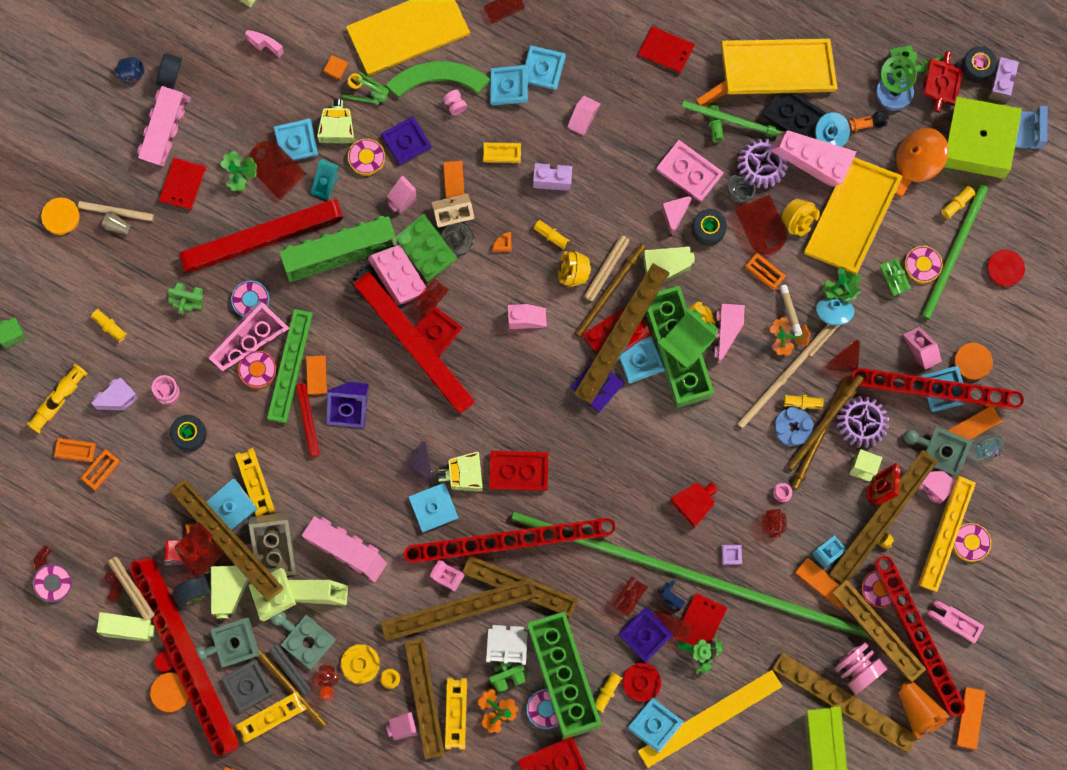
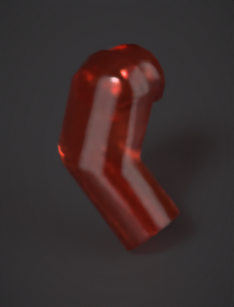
(41, 557)
(115, 585)

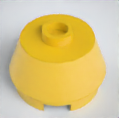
(799, 216)
(574, 268)

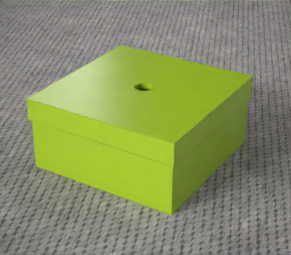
(982, 137)
(825, 739)

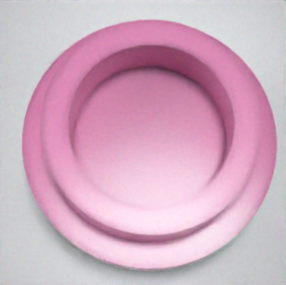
(782, 492)

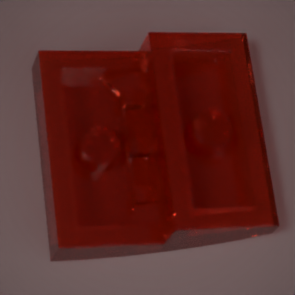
(198, 550)

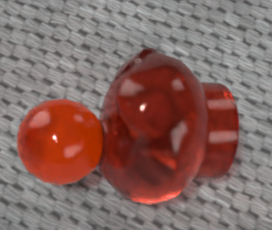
(326, 679)

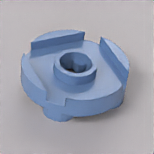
(892, 102)
(803, 422)

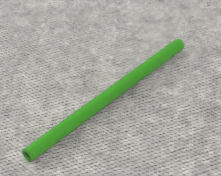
(954, 252)

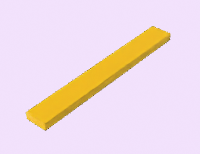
(714, 717)

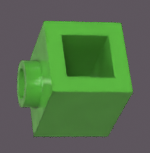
(905, 51)
(11, 333)

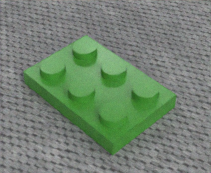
(426, 248)

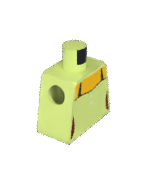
(336, 124)
(463, 473)

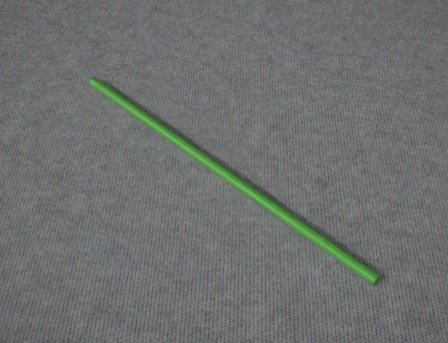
(700, 578)

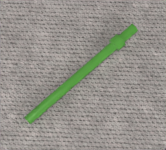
(769, 131)

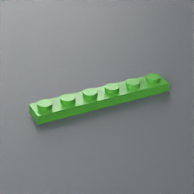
(290, 366)

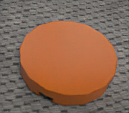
(973, 361)
(168, 693)

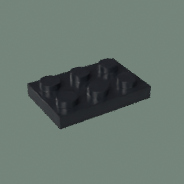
(793, 114)

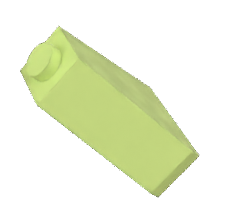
(674, 260)
(226, 590)
(319, 592)
(125, 627)

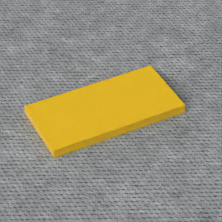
(406, 32)
(778, 66)
(853, 216)

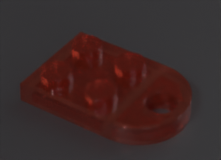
(276, 169)
(762, 223)

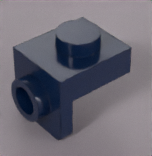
(671, 599)

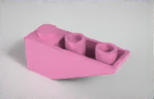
(730, 324)

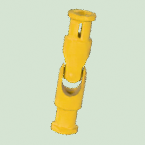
(65, 387)

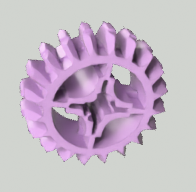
(755, 159)
(855, 421)

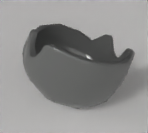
(740, 190)

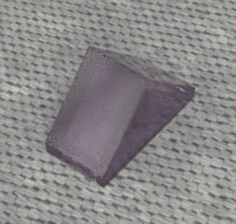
(420, 463)

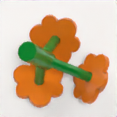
(783, 343)
(505, 711)

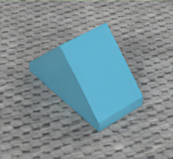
(829, 552)

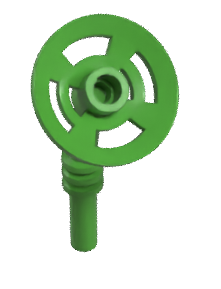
(903, 72)

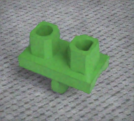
(895, 277)
(185, 300)
(499, 679)

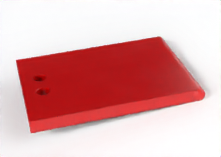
(666, 49)
(182, 183)
(704, 618)

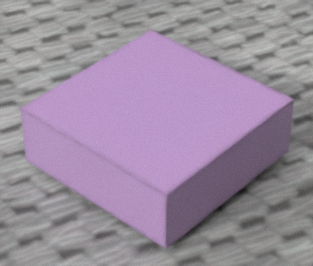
(731, 554)

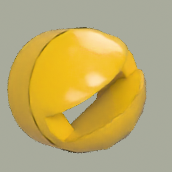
(353, 77)
(886, 541)

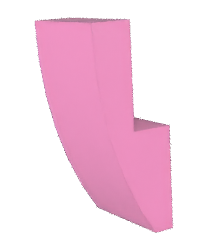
(260, 41)

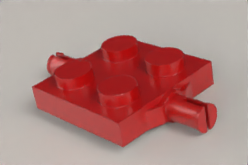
(942, 82)

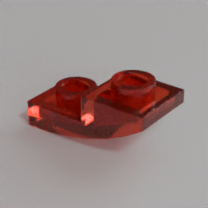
(679, 628)

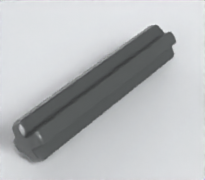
(290, 670)

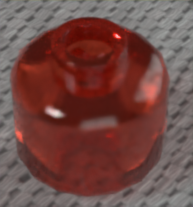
(774, 523)

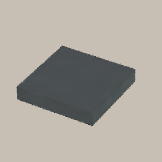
(247, 686)

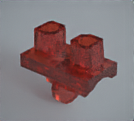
(430, 297)
(630, 596)

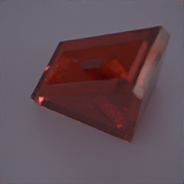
(847, 360)

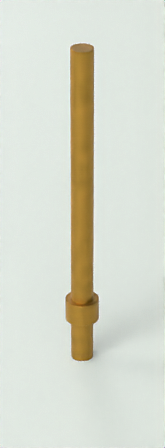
(631, 262)
(848, 392)

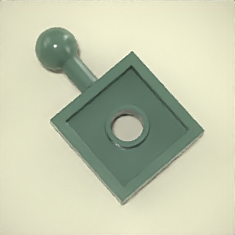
(938, 441)
(298, 633)
(222, 639)

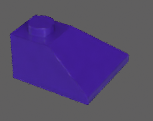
(348, 405)

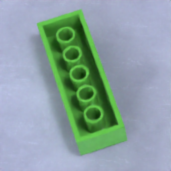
(338, 249)
(685, 385)
(563, 675)

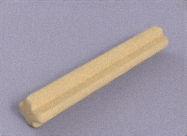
(606, 268)
(131, 588)

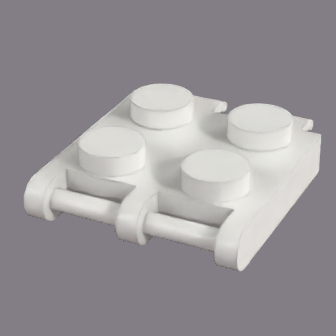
(507, 644)

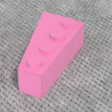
(162, 125)
(817, 158)
(250, 333)
(345, 548)

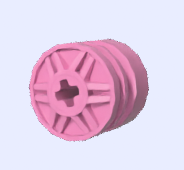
(860, 668)

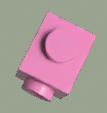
(446, 575)

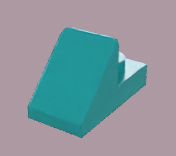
(325, 179)

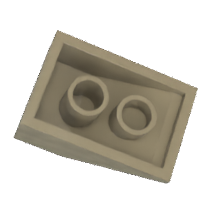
(273, 542)

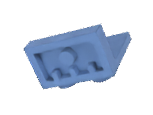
(1032, 129)

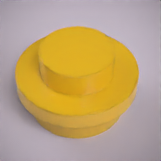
(390, 678)

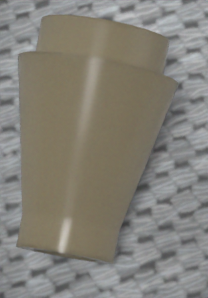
(113, 223)

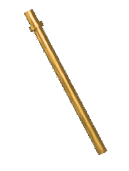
(800, 475)
(315, 715)

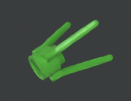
(379, 91)

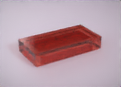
(502, 8)

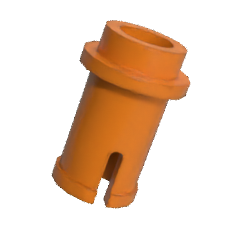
(860, 123)

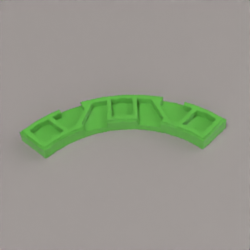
(435, 72)

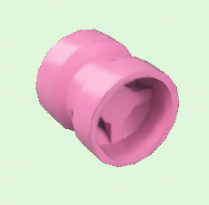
(455, 103)

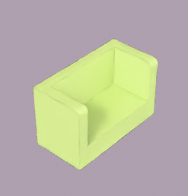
(865, 465)

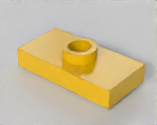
(502, 152)

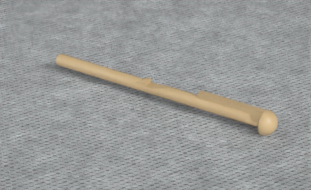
(816, 343)

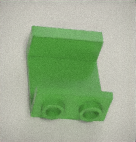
(689, 338)

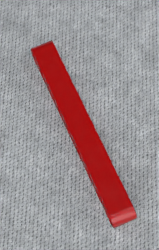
(261, 236)
(414, 342)
(946, 394)
(918, 646)

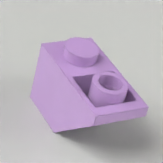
(116, 397)

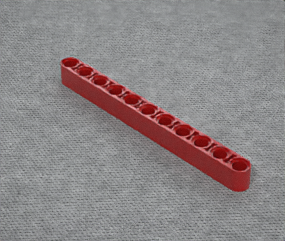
(500, 544)
(184, 657)

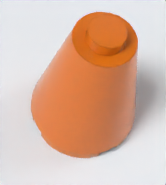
(921, 710)

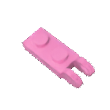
(957, 622)

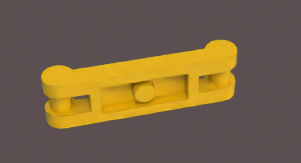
(255, 482)
(456, 713)
(270, 717)

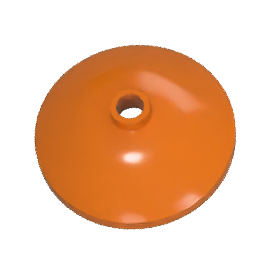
(927, 160)

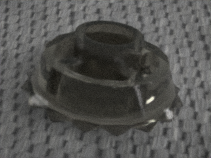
(458, 237)

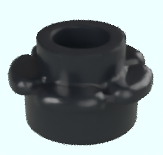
(879, 119)

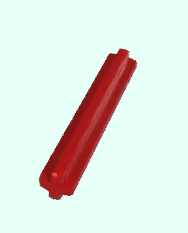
(307, 420)

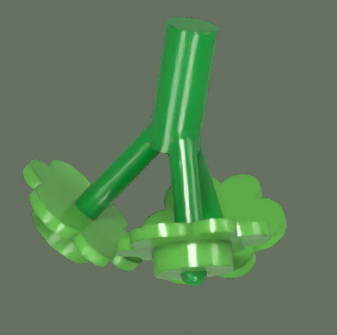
(232, 164)
(850, 284)
(701, 652)

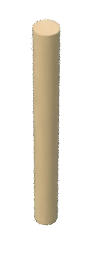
(117, 211)

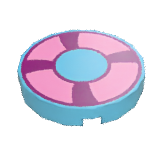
(247, 295)
(540, 710)

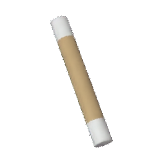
(790, 310)

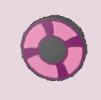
(52, 582)

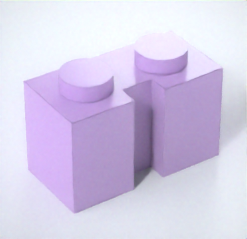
(1002, 80)
(552, 178)

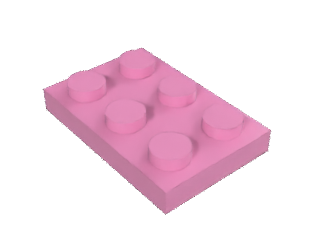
(689, 171)
(397, 274)

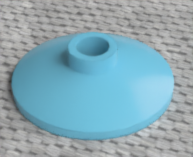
(838, 125)
(835, 311)

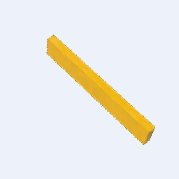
(946, 533)

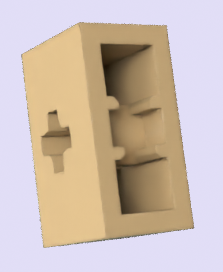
(453, 210)

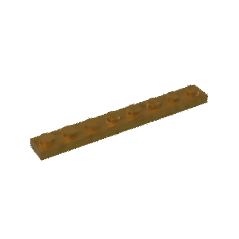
(622, 333)
(883, 518)
(227, 540)
(458, 609)
(850, 705)

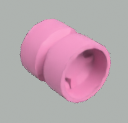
(165, 390)

